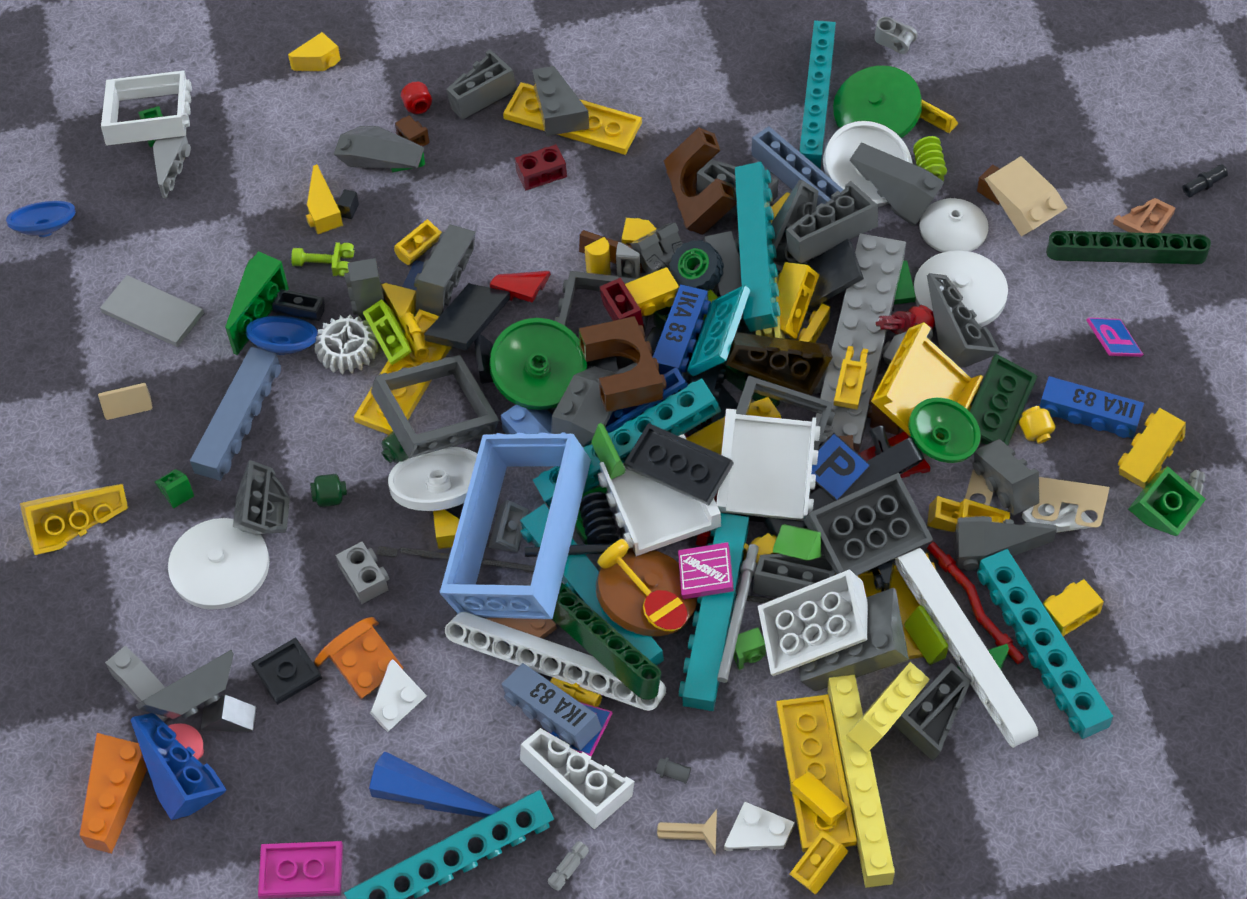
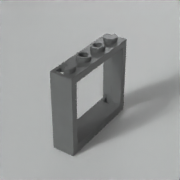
(589, 282)
(788, 396)
(443, 437)

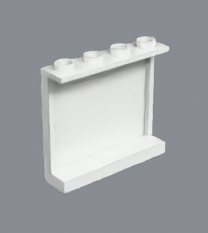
(769, 466)
(655, 513)

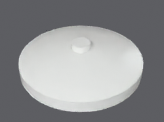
(844, 144)
(975, 278)
(433, 479)
(218, 564)

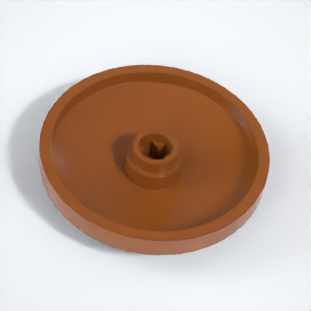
(624, 599)

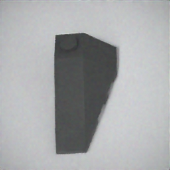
(377, 149)
(901, 183)
(798, 204)
(956, 328)
(980, 538)

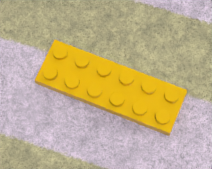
(607, 126)
(369, 412)
(813, 747)

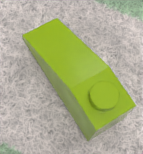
(387, 331)

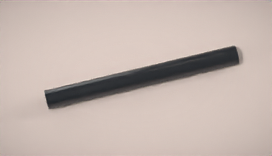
(573, 549)

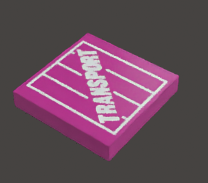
(705, 570)

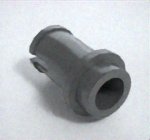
(673, 770)

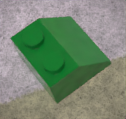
(1167, 502)

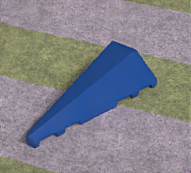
(404, 782)

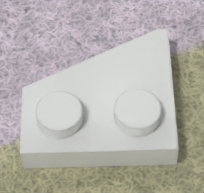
(1065, 519)
(395, 697)
(758, 830)

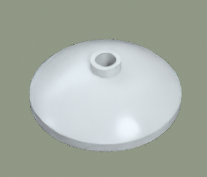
(953, 225)

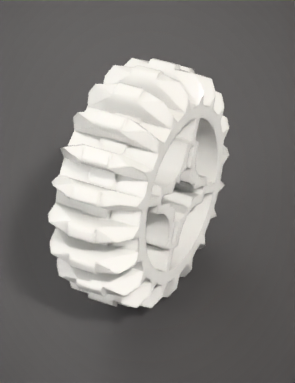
(351, 334)

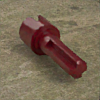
(898, 322)

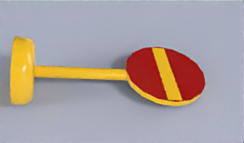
(660, 607)

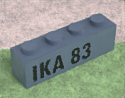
(551, 707)

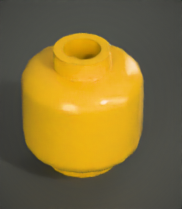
(1037, 424)

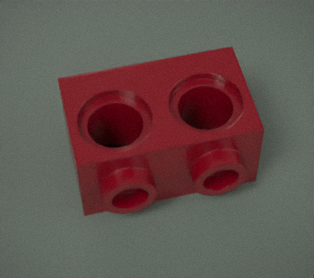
(541, 167)

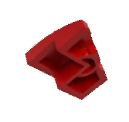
(521, 285)

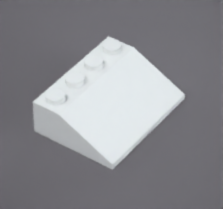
(814, 621)

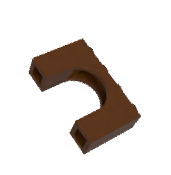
(708, 207)
(624, 339)

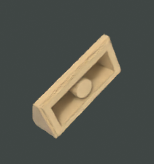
(125, 401)

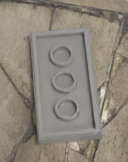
(152, 310)

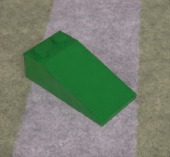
(254, 298)

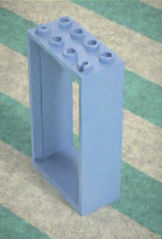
(471, 537)

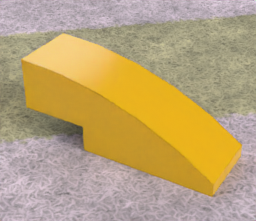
(945, 512)

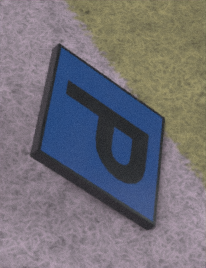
(838, 467)

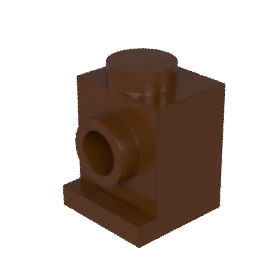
(412, 131)

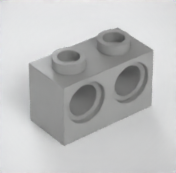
(360, 573)

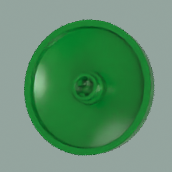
(879, 96)
(535, 362)

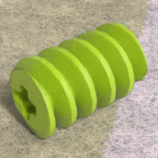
(930, 156)

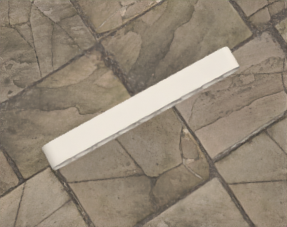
(967, 648)
(542, 661)

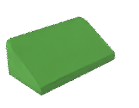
(606, 452)
(798, 542)

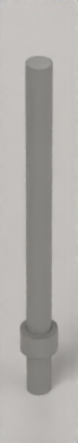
(747, 570)

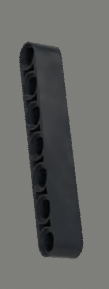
(892, 461)

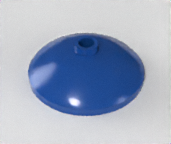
(41, 218)
(281, 334)

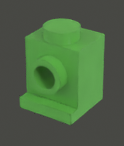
(749, 647)

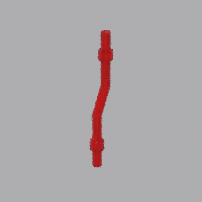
(947, 563)

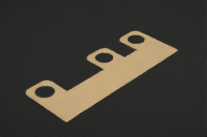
(1054, 493)

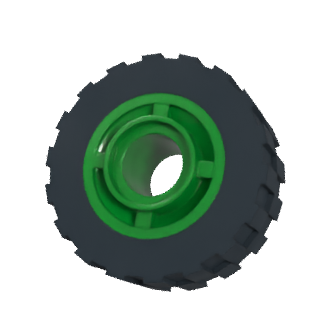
(689, 256)

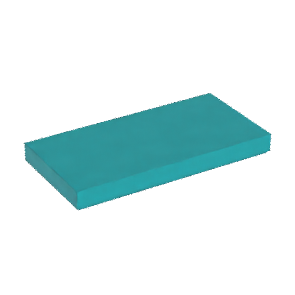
(718, 330)

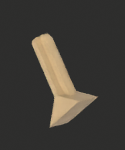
(690, 831)

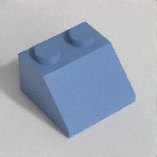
(526, 421)

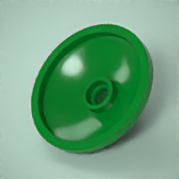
(949, 422)

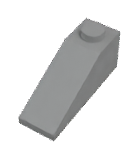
(134, 675)

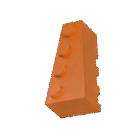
(111, 790)

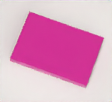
(300, 869)

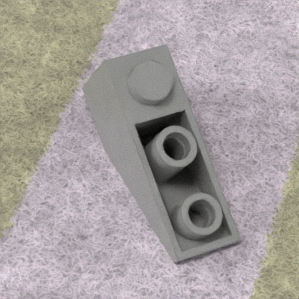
(169, 160)

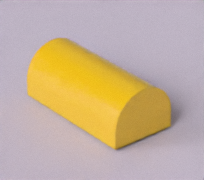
(417, 242)
(598, 257)

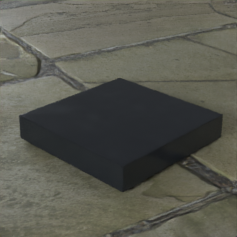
(286, 670)

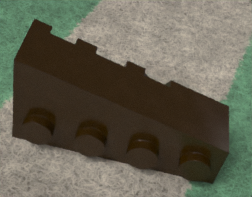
(780, 360)

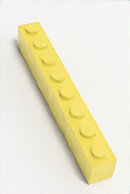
(860, 785)

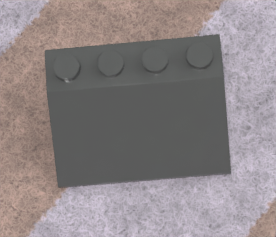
(869, 526)
(882, 649)

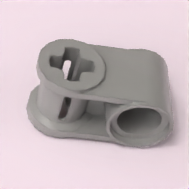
(893, 34)

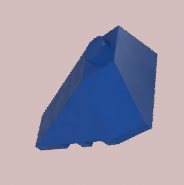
(177, 776)

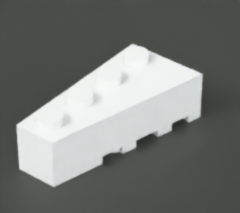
(579, 781)

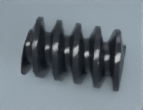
(598, 519)

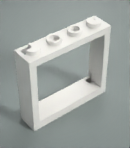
(144, 87)

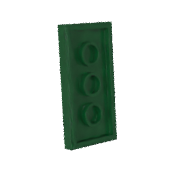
(1001, 399)

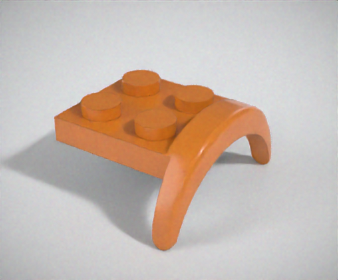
(359, 656)

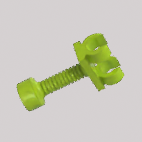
(338, 267)

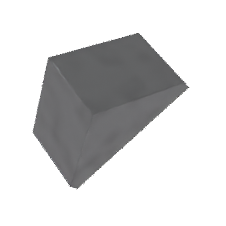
(228, 715)

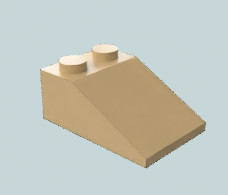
(1025, 195)

